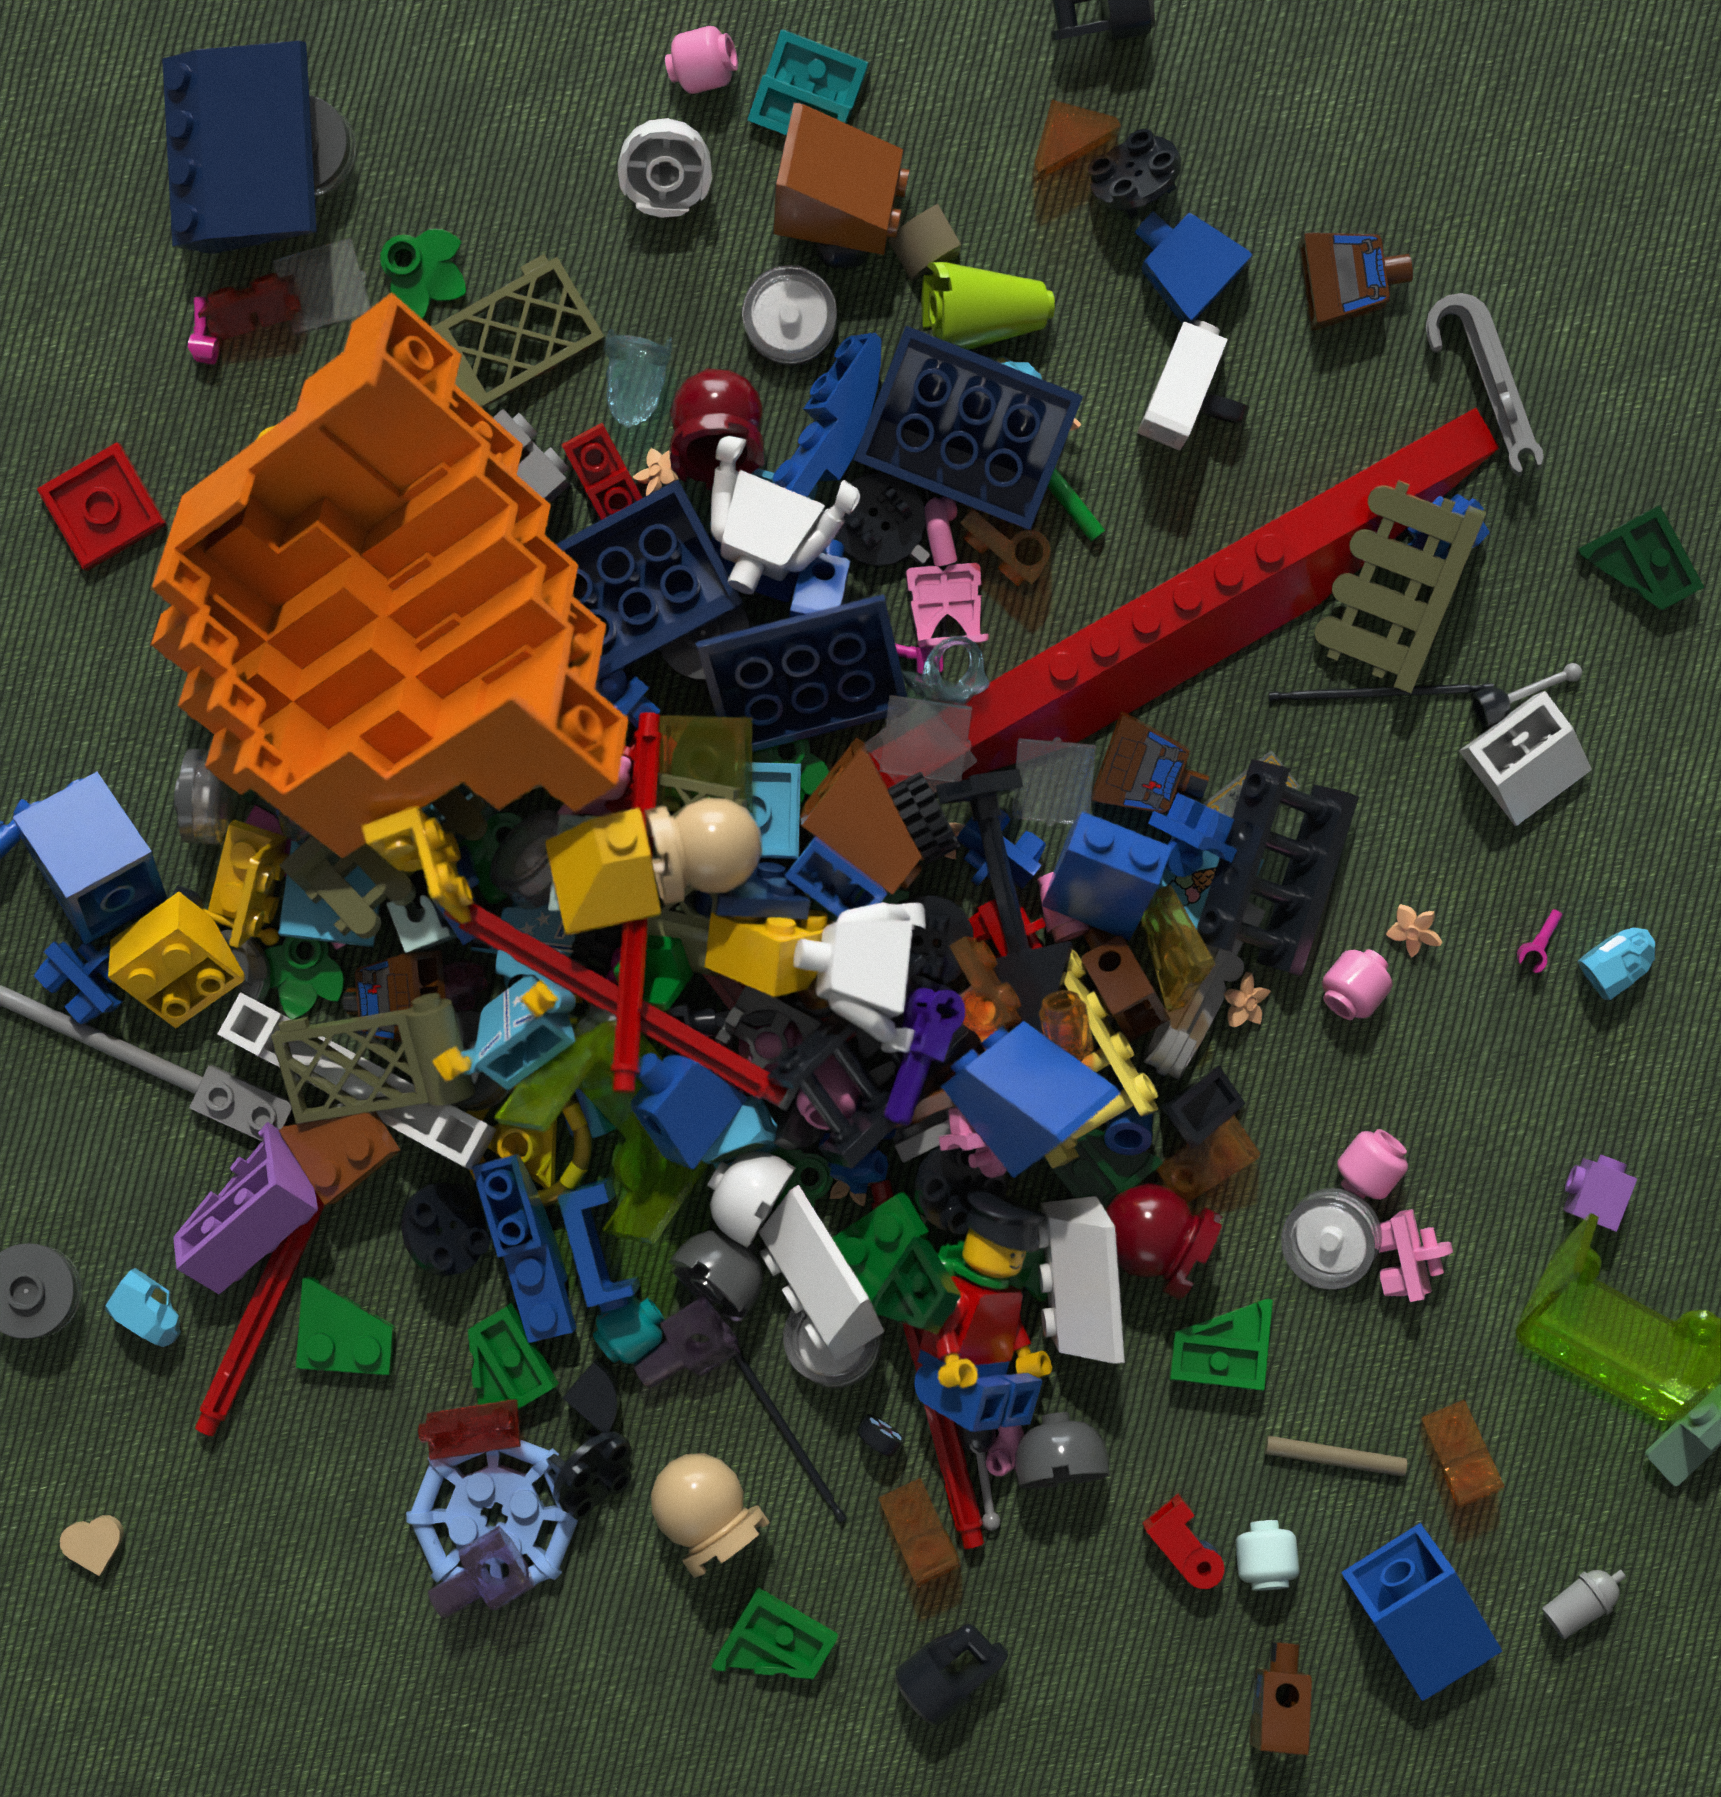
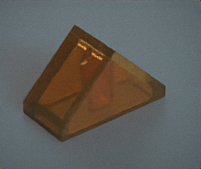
(1070, 135)

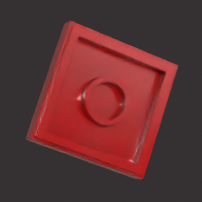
(101, 506)

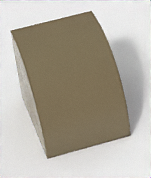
(925, 240)

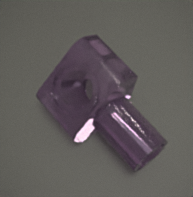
(682, 1351)
(476, 1581)

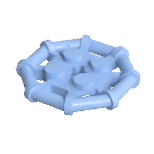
(482, 1489)

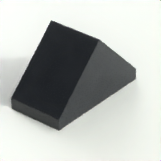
(1202, 1106)

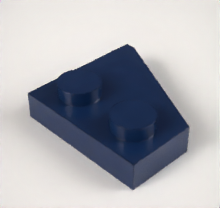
(765, 895)

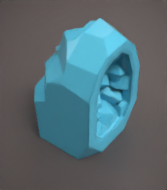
(1618, 961)

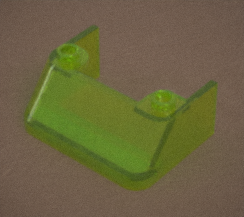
(652, 1182)
(1617, 1340)

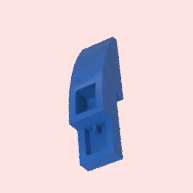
(841, 407)
(528, 1246)

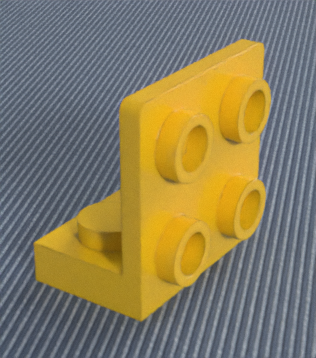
(417, 842)
(248, 879)

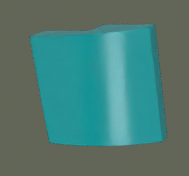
(810, 76)

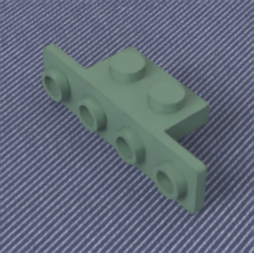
(1689, 1440)

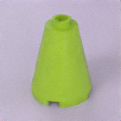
(982, 306)

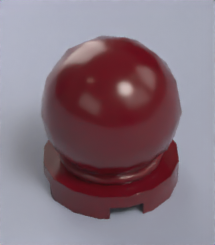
(704, 412)
(1161, 1235)

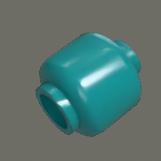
(629, 1330)

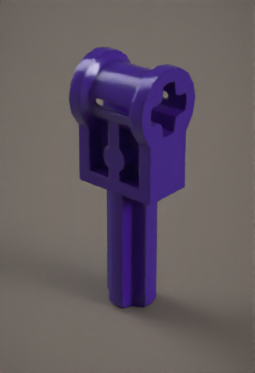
(929, 1044)

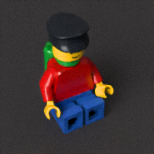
(971, 1353)

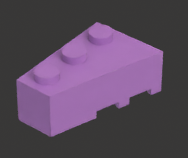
(247, 1217)

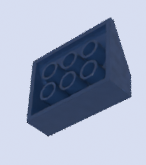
(239, 146)
(968, 427)
(649, 576)
(806, 672)

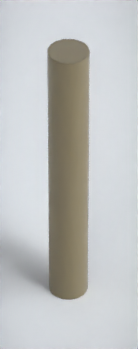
(1335, 1456)

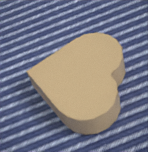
(93, 1542)

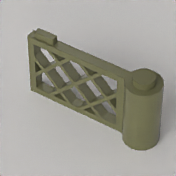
(532, 273)
(689, 924)
(425, 1033)

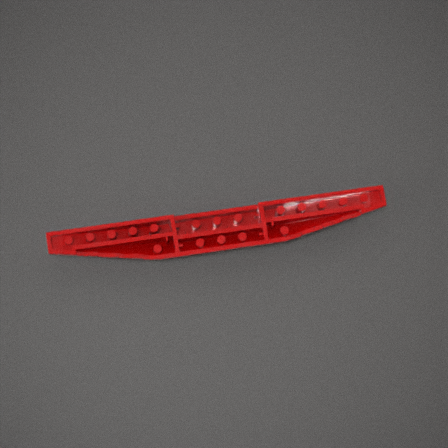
(1208, 607)

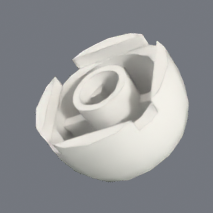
(664, 167)
(747, 1193)

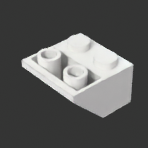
(1528, 757)

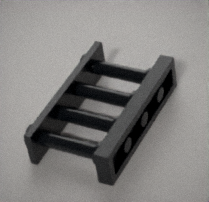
(1307, 876)
(856, 1136)

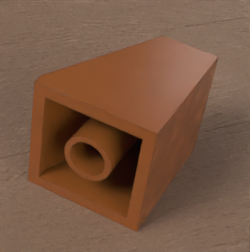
(838, 184)
(861, 822)

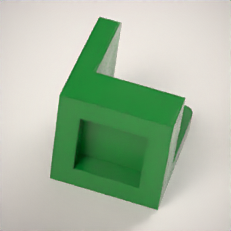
(665, 971)

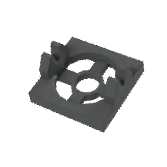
(753, 1000)

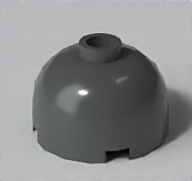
(720, 1271)
(1060, 1453)

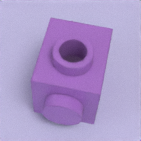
(1599, 1189)

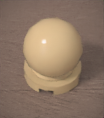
(707, 846)
(702, 1508)

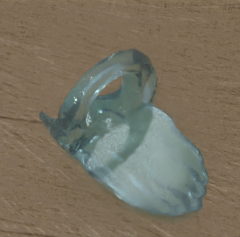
(634, 376)
(939, 690)

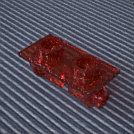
(232, 309)
(471, 1429)

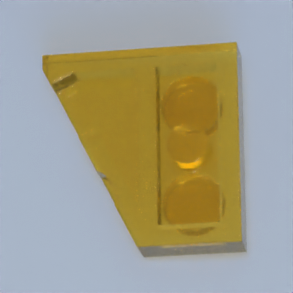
(1175, 948)

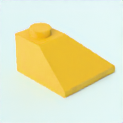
(603, 872)

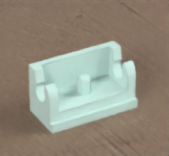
(420, 927)

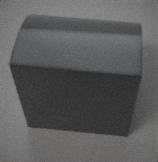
(596, 1395)

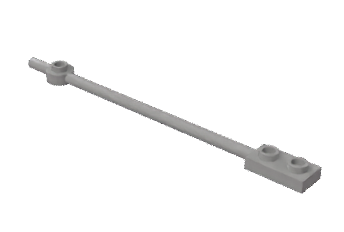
(216, 1093)

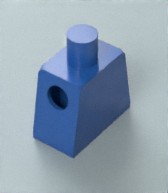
(1189, 263)
(822, 582)
(833, 879)
(683, 1106)

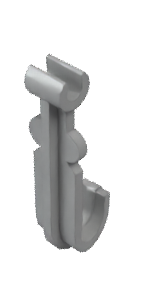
(1493, 370)
(1179, 1038)

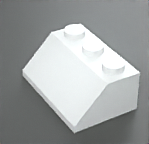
(817, 1277)
(1081, 1279)

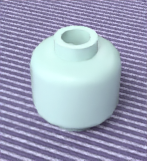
(1267, 1556)

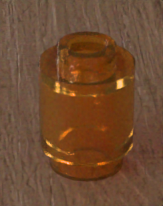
(1067, 1023)

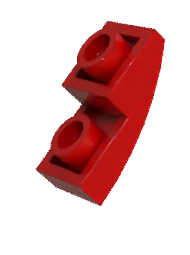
(601, 471)

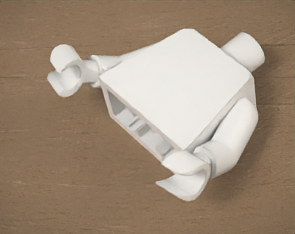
(766, 525)
(866, 967)

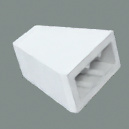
(1183, 384)

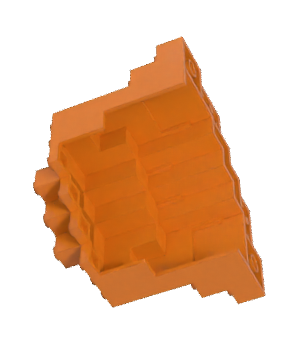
(384, 603)

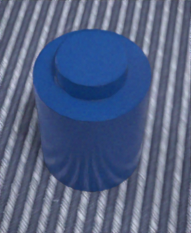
(1129, 1131)

